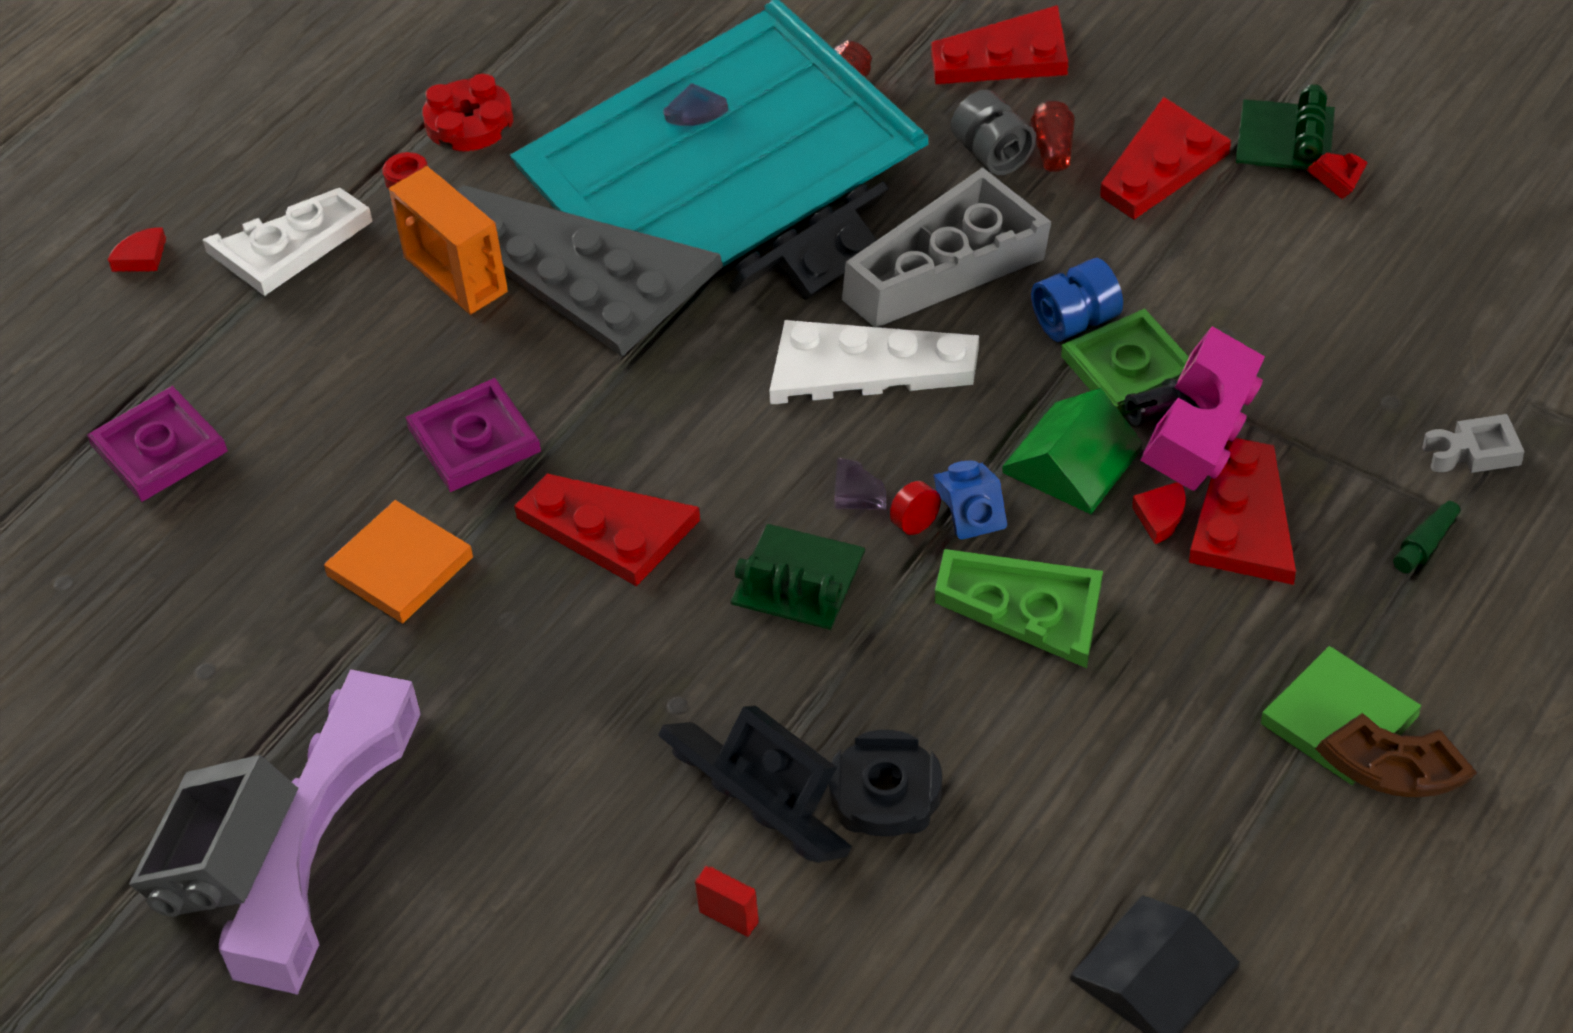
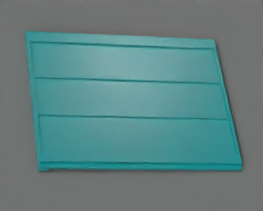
(790, 144)

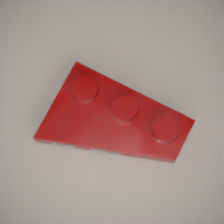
(1004, 50)
(1162, 159)
(1245, 517)
(606, 524)

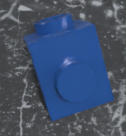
(973, 498)

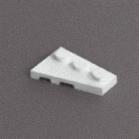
(283, 247)

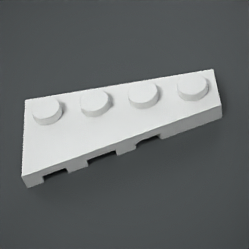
(849, 357)

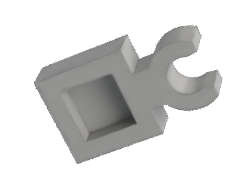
(1479, 442)

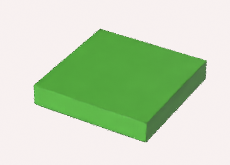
(1125, 357)
(1329, 697)

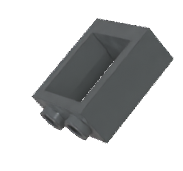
(214, 837)

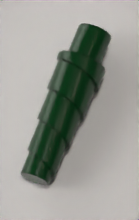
(1424, 540)

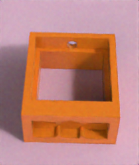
(449, 239)

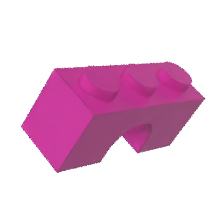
(1192, 439)

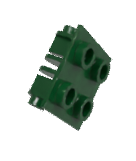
(1286, 132)
(797, 576)

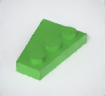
(1025, 599)

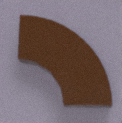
(1395, 762)

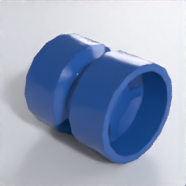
(1079, 299)

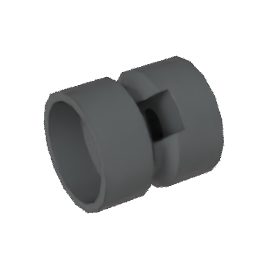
(993, 132)

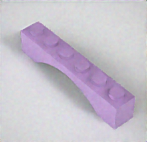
(364, 732)

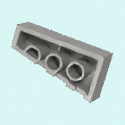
(946, 249)

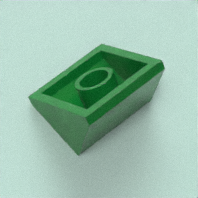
(1076, 451)

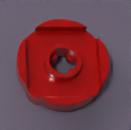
(479, 95)

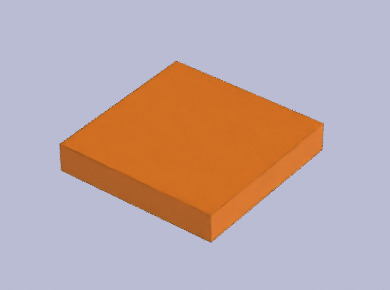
(398, 561)

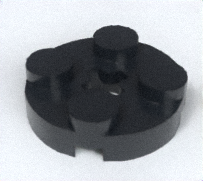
(886, 811)

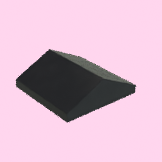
(1156, 967)

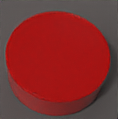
(402, 166)
(915, 507)

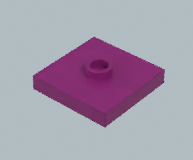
(473, 434)
(157, 443)

